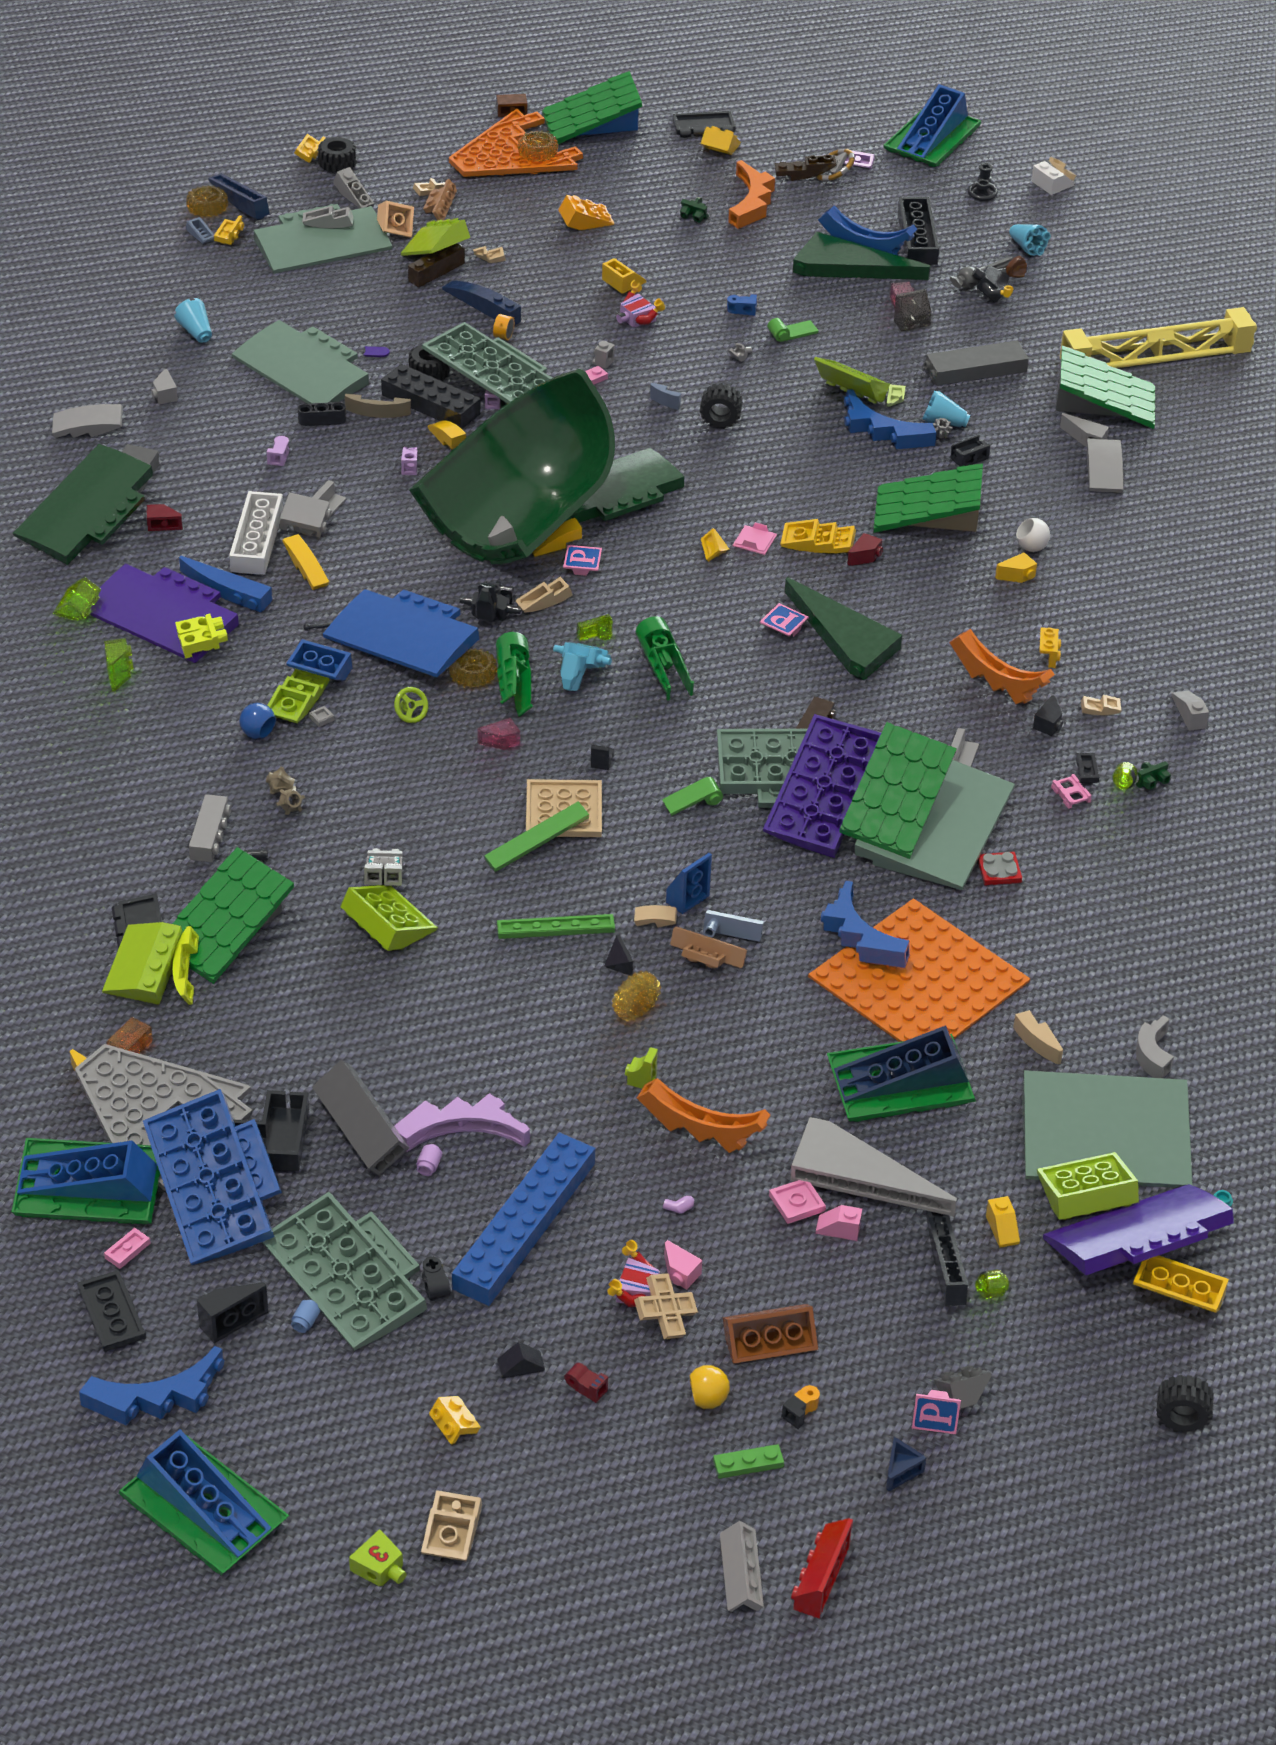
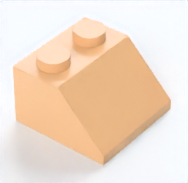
(396, 218)

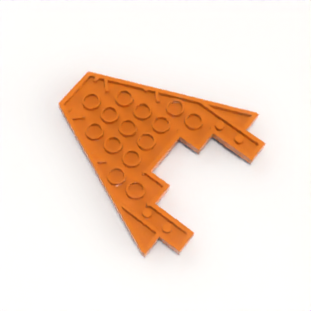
(497, 152)

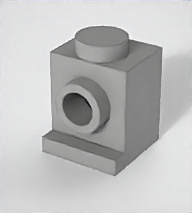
(604, 354)

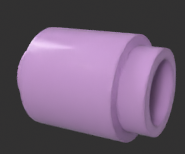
(429, 1159)

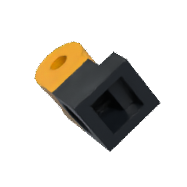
(799, 1405)

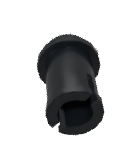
(259, 854)

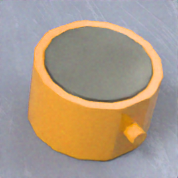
(503, 327)

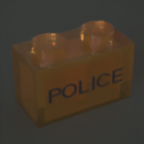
(132, 1036)

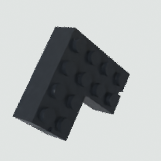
(283, 1128)

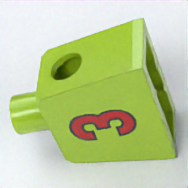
(378, 1560)

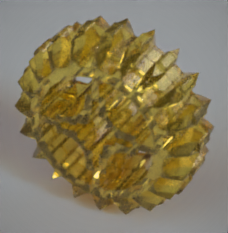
(537, 146)
(207, 201)
(474, 668)
(636, 995)

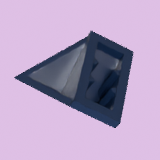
(904, 1464)

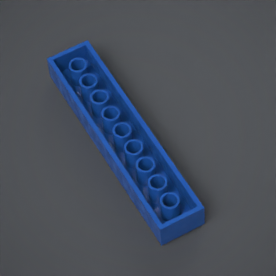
(523, 1219)

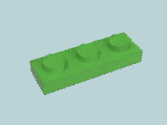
(748, 1461)

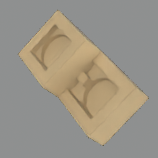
(1106, 706)
(655, 914)

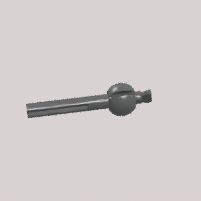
(965, 274)

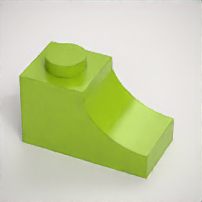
(642, 1069)

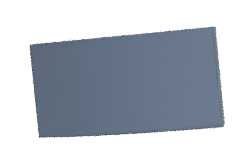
(665, 397)

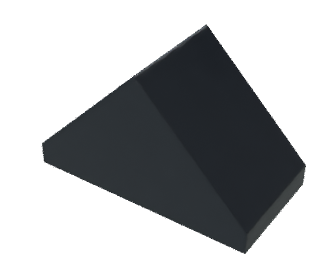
(601, 757)
(520, 1361)

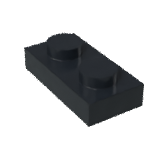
(1087, 768)

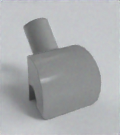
(740, 352)

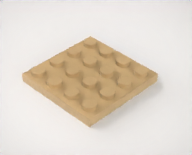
(552, 796)

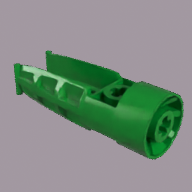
(659, 648)
(514, 670)

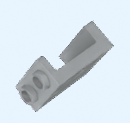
(305, 513)

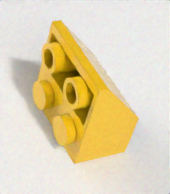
(719, 140)
(620, 275)

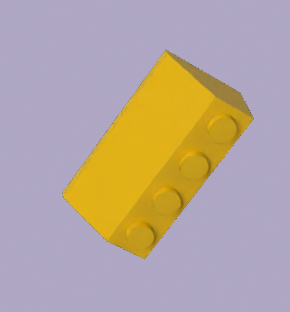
(1182, 1282)

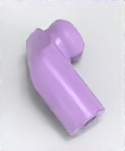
(679, 1206)

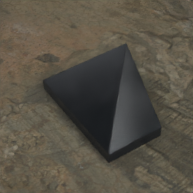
(619, 957)

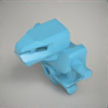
(576, 660)

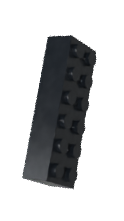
(924, 244)
(431, 396)

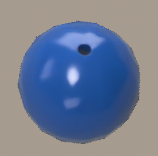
(257, 720)

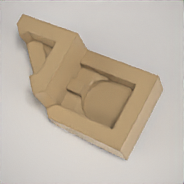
(1059, 165)
(424, 189)
(490, 256)

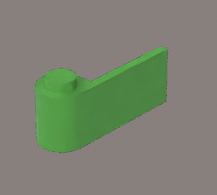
(789, 332)
(704, 789)

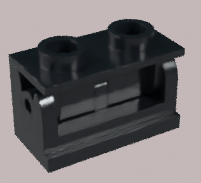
(970, 451)

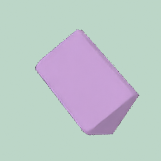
(862, 159)

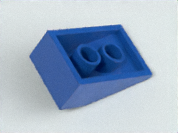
(690, 885)

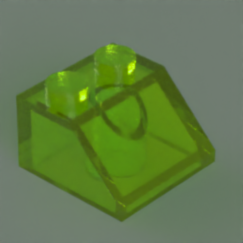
(78, 600)
(118, 662)

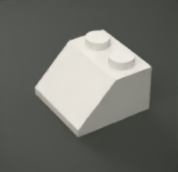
(1050, 178)

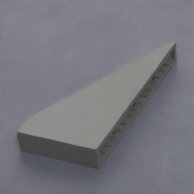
(846, 1164)

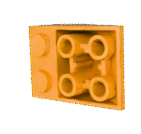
(584, 213)

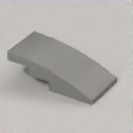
(87, 419)
(1105, 465)

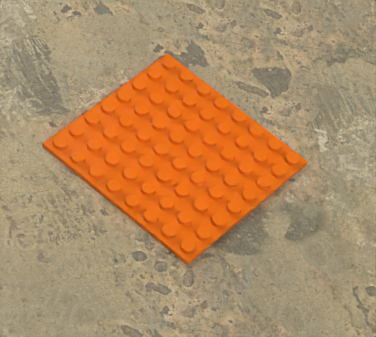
(944, 981)

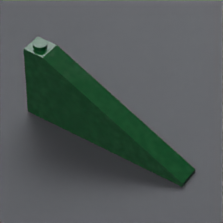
(841, 258)
(853, 638)

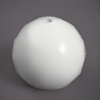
(1033, 534)

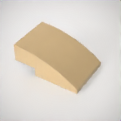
(451, 1525)

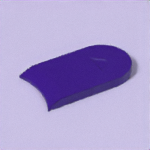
(376, 351)

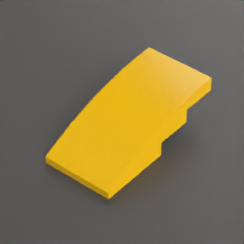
(817, 537)

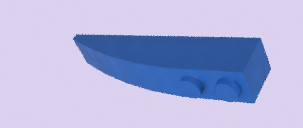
(231, 586)

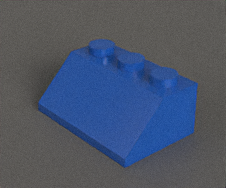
(321, 660)

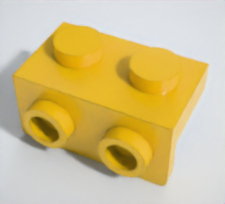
(308, 148)
(229, 231)
(1050, 645)
(453, 1418)

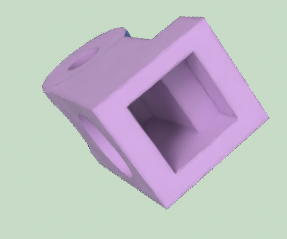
(492, 401)
(280, 451)
(409, 461)

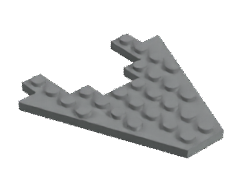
(134, 1087)

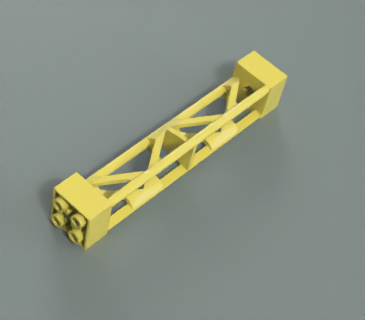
(1235, 329)

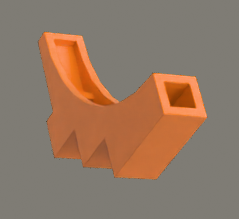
(759, 196)
(982, 662)
(702, 1123)

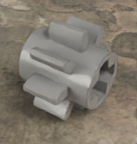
(942, 427)

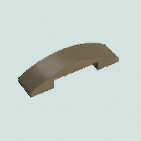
(377, 408)

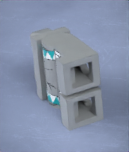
(383, 862)

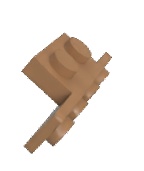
(440, 200)
(707, 949)

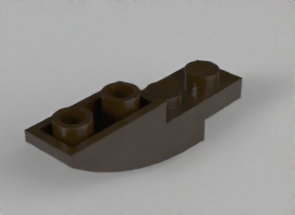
(812, 167)

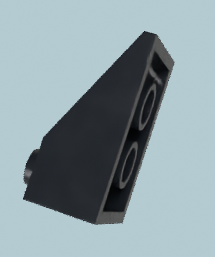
(231, 1309)

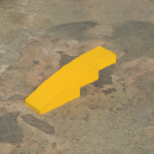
(305, 561)

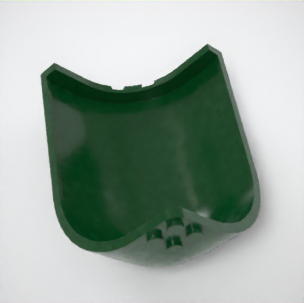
(523, 463)

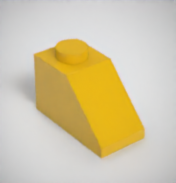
(1016, 569)
(1003, 1221)

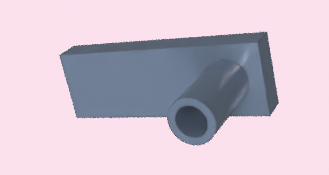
(732, 925)

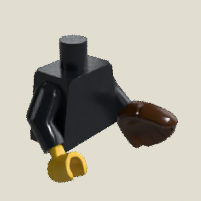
(994, 281)

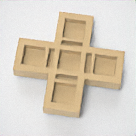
(666, 1306)

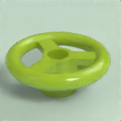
(405, 707)

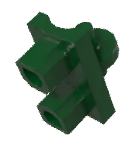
(695, 208)
(1150, 774)

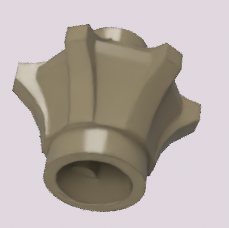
(279, 780)
(285, 803)

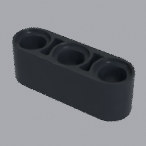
(321, 414)

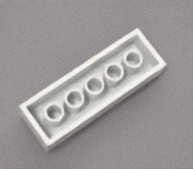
(256, 533)

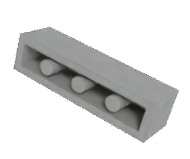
(209, 828)

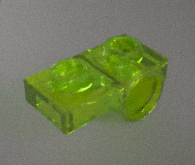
(599, 626)

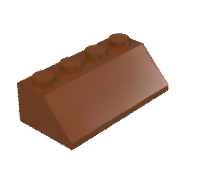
(770, 1333)

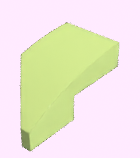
(895, 394)

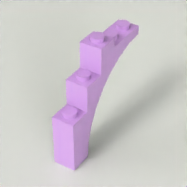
(459, 1116)

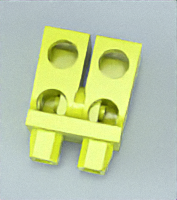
(200, 634)

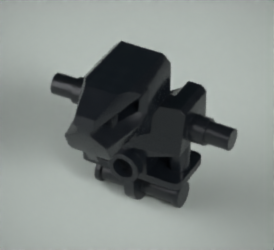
(492, 602)

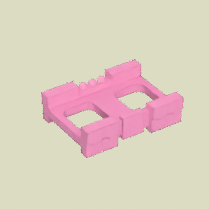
(1066, 792)

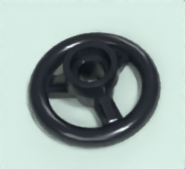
(982, 187)

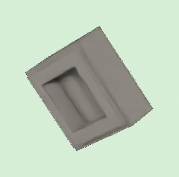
(321, 716)

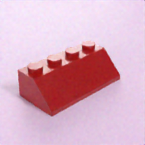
(822, 1568)

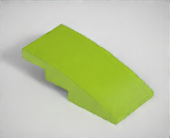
(297, 695)

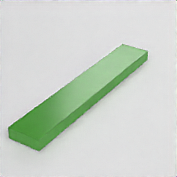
(536, 836)
(555, 926)

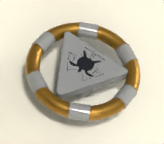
(839, 170)

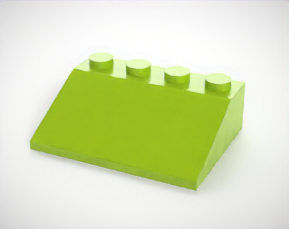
(437, 236)
(853, 379)
(386, 916)
(143, 962)
(1089, 1185)

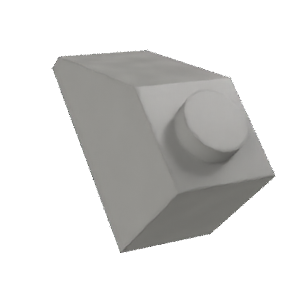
(164, 388)

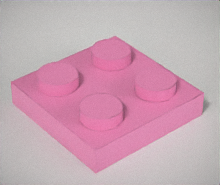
(797, 1201)

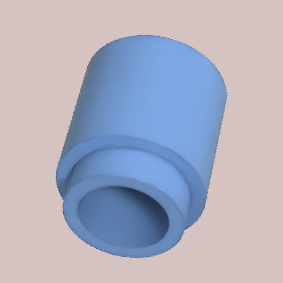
(305, 1316)

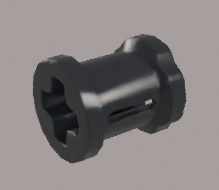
(985, 171)

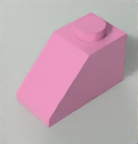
(840, 1222)
(681, 1265)

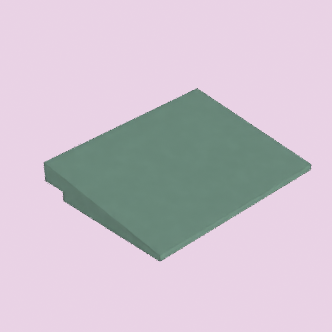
(954, 830)
(1097, 1115)

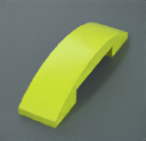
(186, 945)

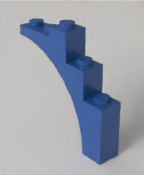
(842, 227)
(901, 433)
(854, 932)
(156, 1398)

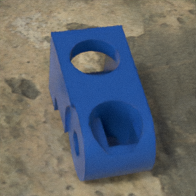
(742, 305)

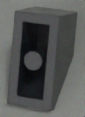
(1049, 717)

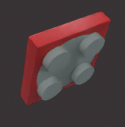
(999, 868)

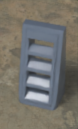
(191, 226)

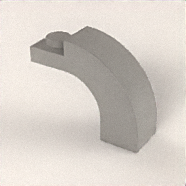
(1148, 1054)

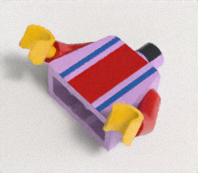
(638, 310)
(633, 1279)

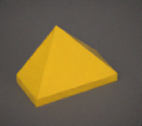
(713, 545)

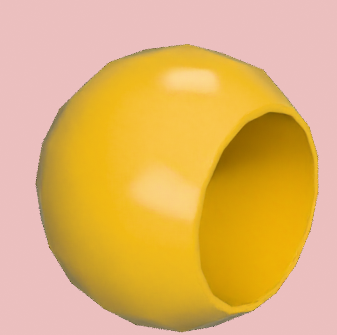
(709, 1386)

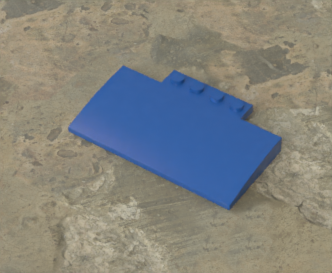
(404, 630)
(213, 1176)

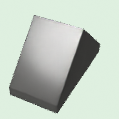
(502, 533)

